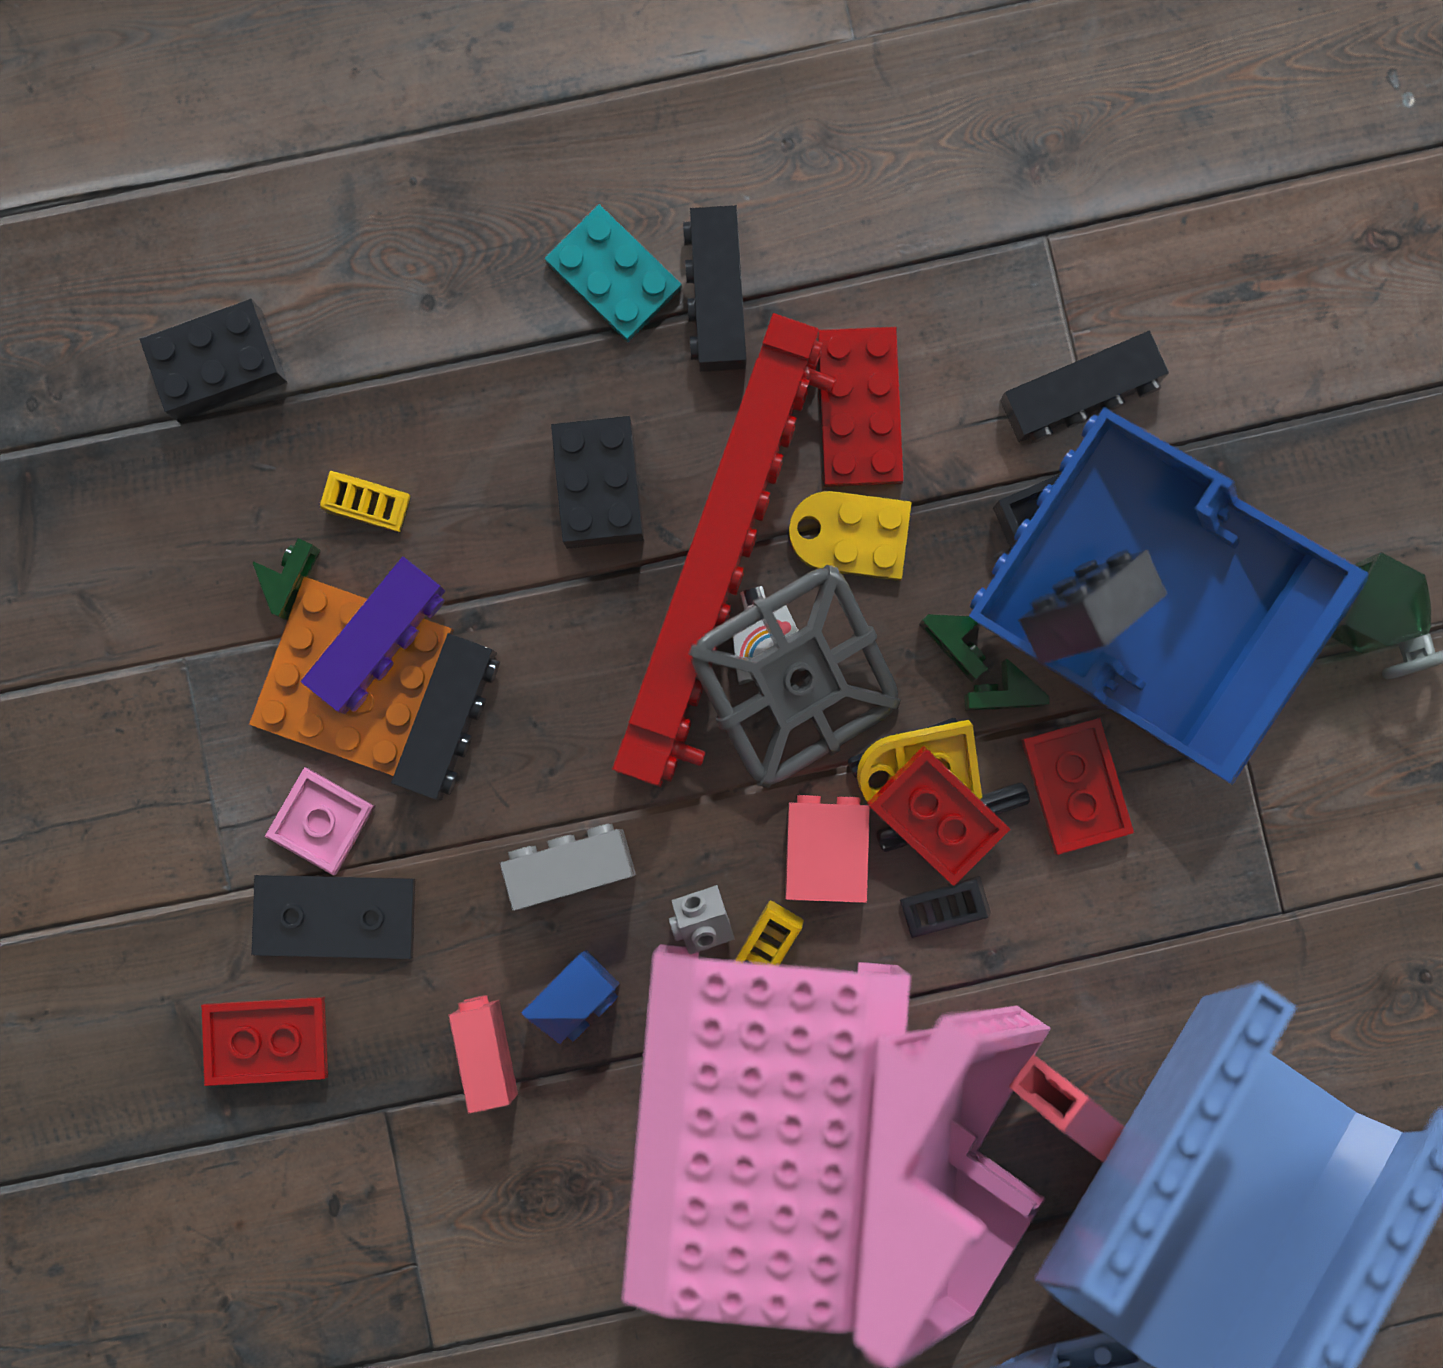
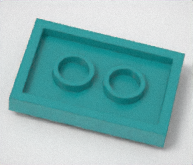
(613, 273)

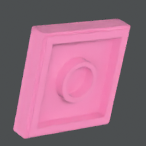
(319, 821)

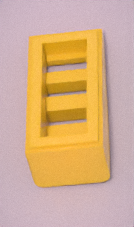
(332, 490)
(781, 916)

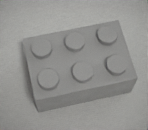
(567, 866)

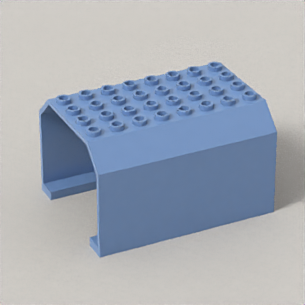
(1246, 1208)

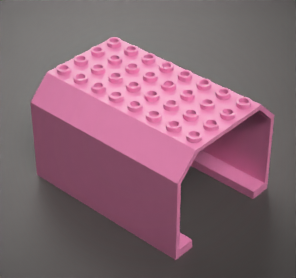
(756, 1139)

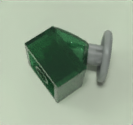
(1390, 612)

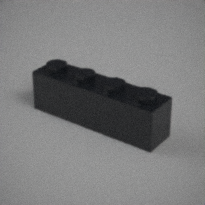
(717, 288)
(1084, 387)
(445, 717)

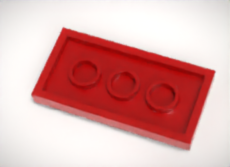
(863, 409)

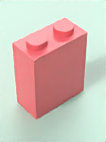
(827, 850)
(483, 1054)
(1067, 1107)

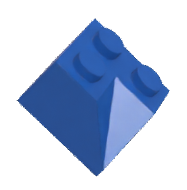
(572, 997)

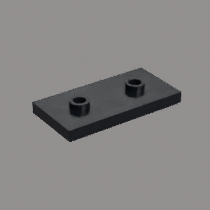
(333, 916)

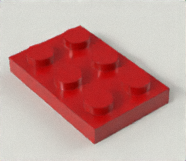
(1077, 786)
(938, 816)
(264, 1041)

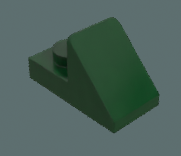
(283, 588)
(947, 634)
(1017, 692)

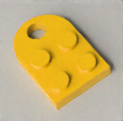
(855, 535)
(949, 743)

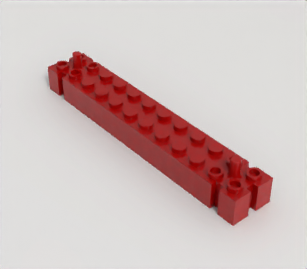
(722, 538)

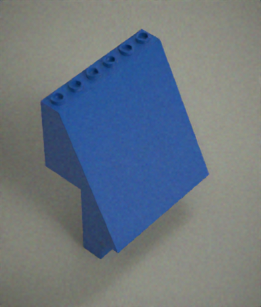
(1240, 607)

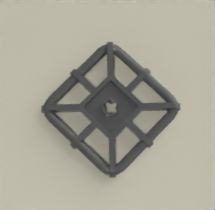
(774, 668)

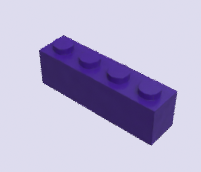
(374, 636)

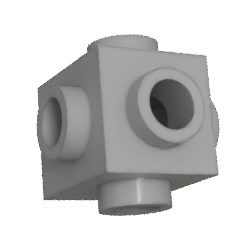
(701, 920)

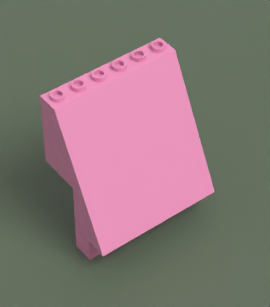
(935, 1205)

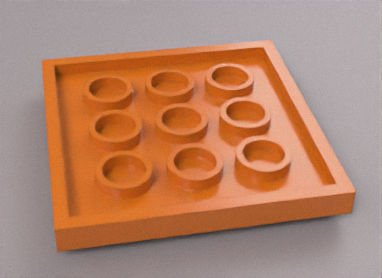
(382, 724)

